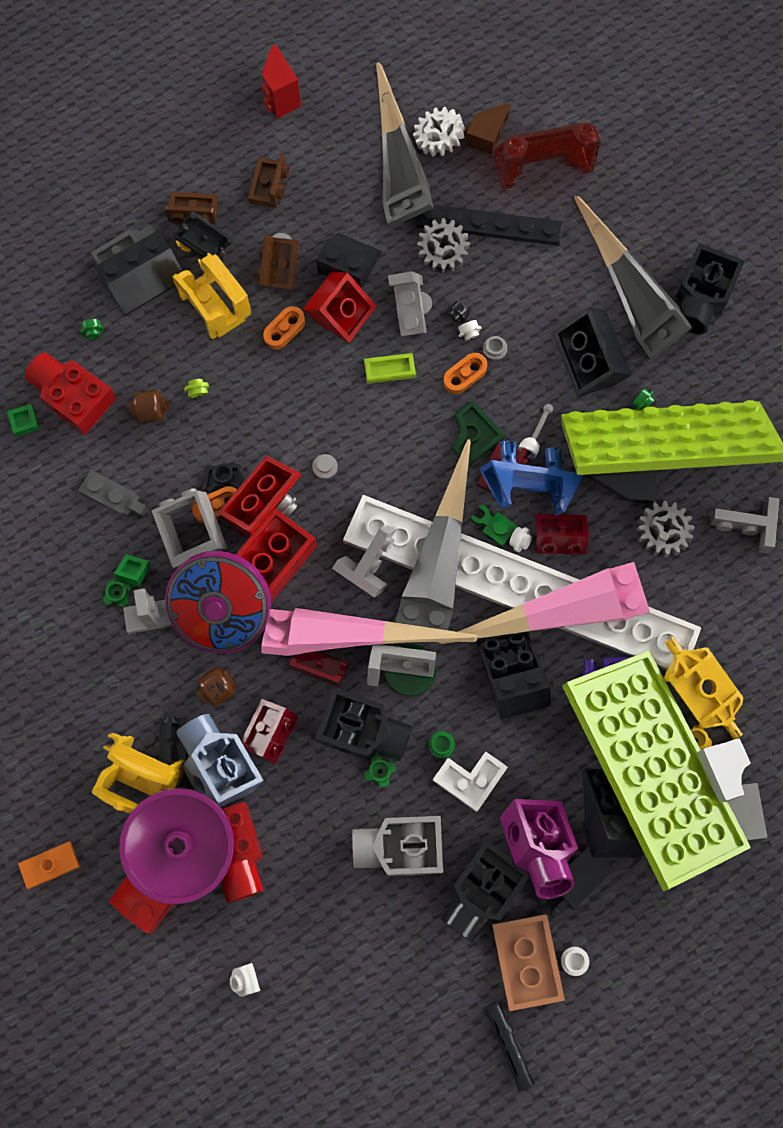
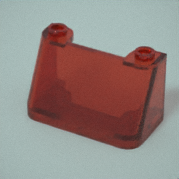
(575, 142)

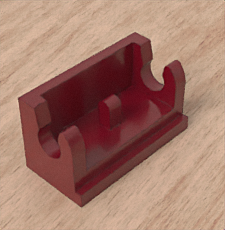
(320, 667)

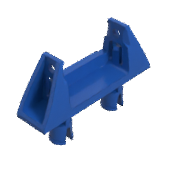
(508, 474)

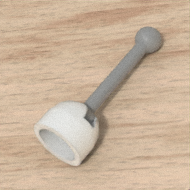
(530, 443)

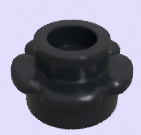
(458, 311)

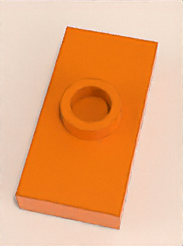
(49, 865)

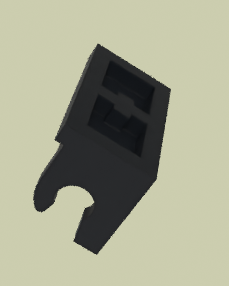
(203, 236)

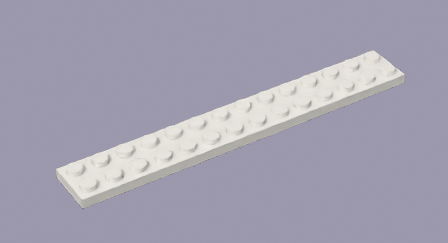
(515, 581)

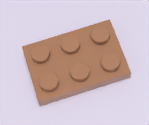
(528, 962)

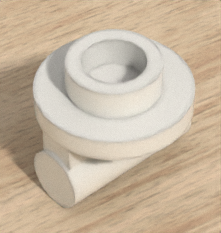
(244, 980)

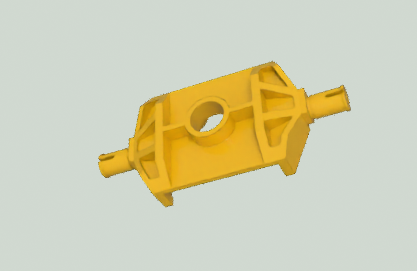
(687, 675)

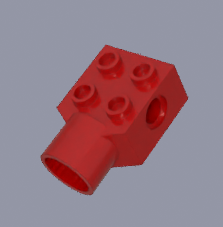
(70, 391)
(242, 874)

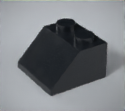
(347, 255)

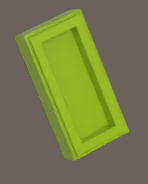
(389, 368)

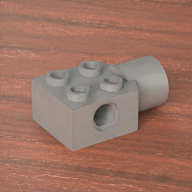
(401, 846)

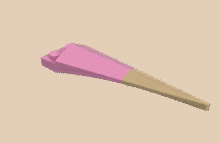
(600, 598)
(312, 631)

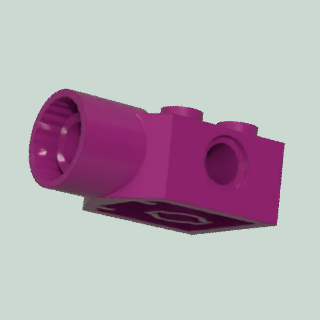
(541, 844)

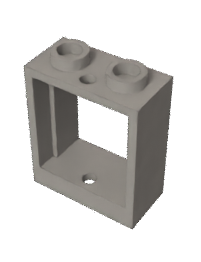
(168, 531)

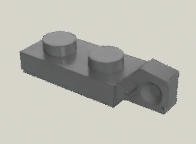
(119, 244)
(111, 495)

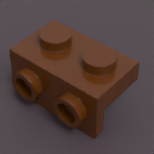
(268, 181)
(182, 204)
(278, 262)

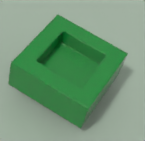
(23, 420)
(132, 570)

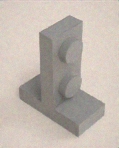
(409, 302)
(750, 523)
(362, 573)
(146, 613)
(399, 660)

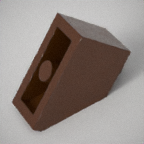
(487, 128)

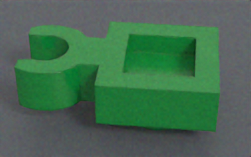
(496, 528)

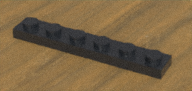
(496, 224)

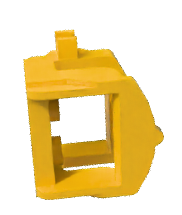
(207, 302)
(135, 771)

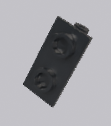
(170, 746)

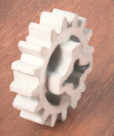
(439, 131)

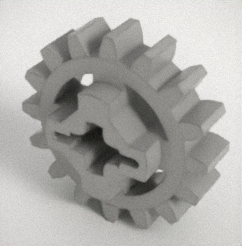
(435, 240)
(675, 531)

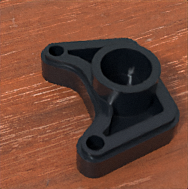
(222, 476)

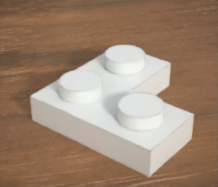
(471, 787)

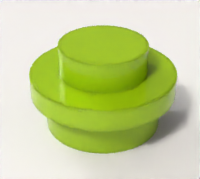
(196, 387)

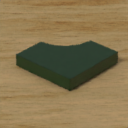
(479, 429)

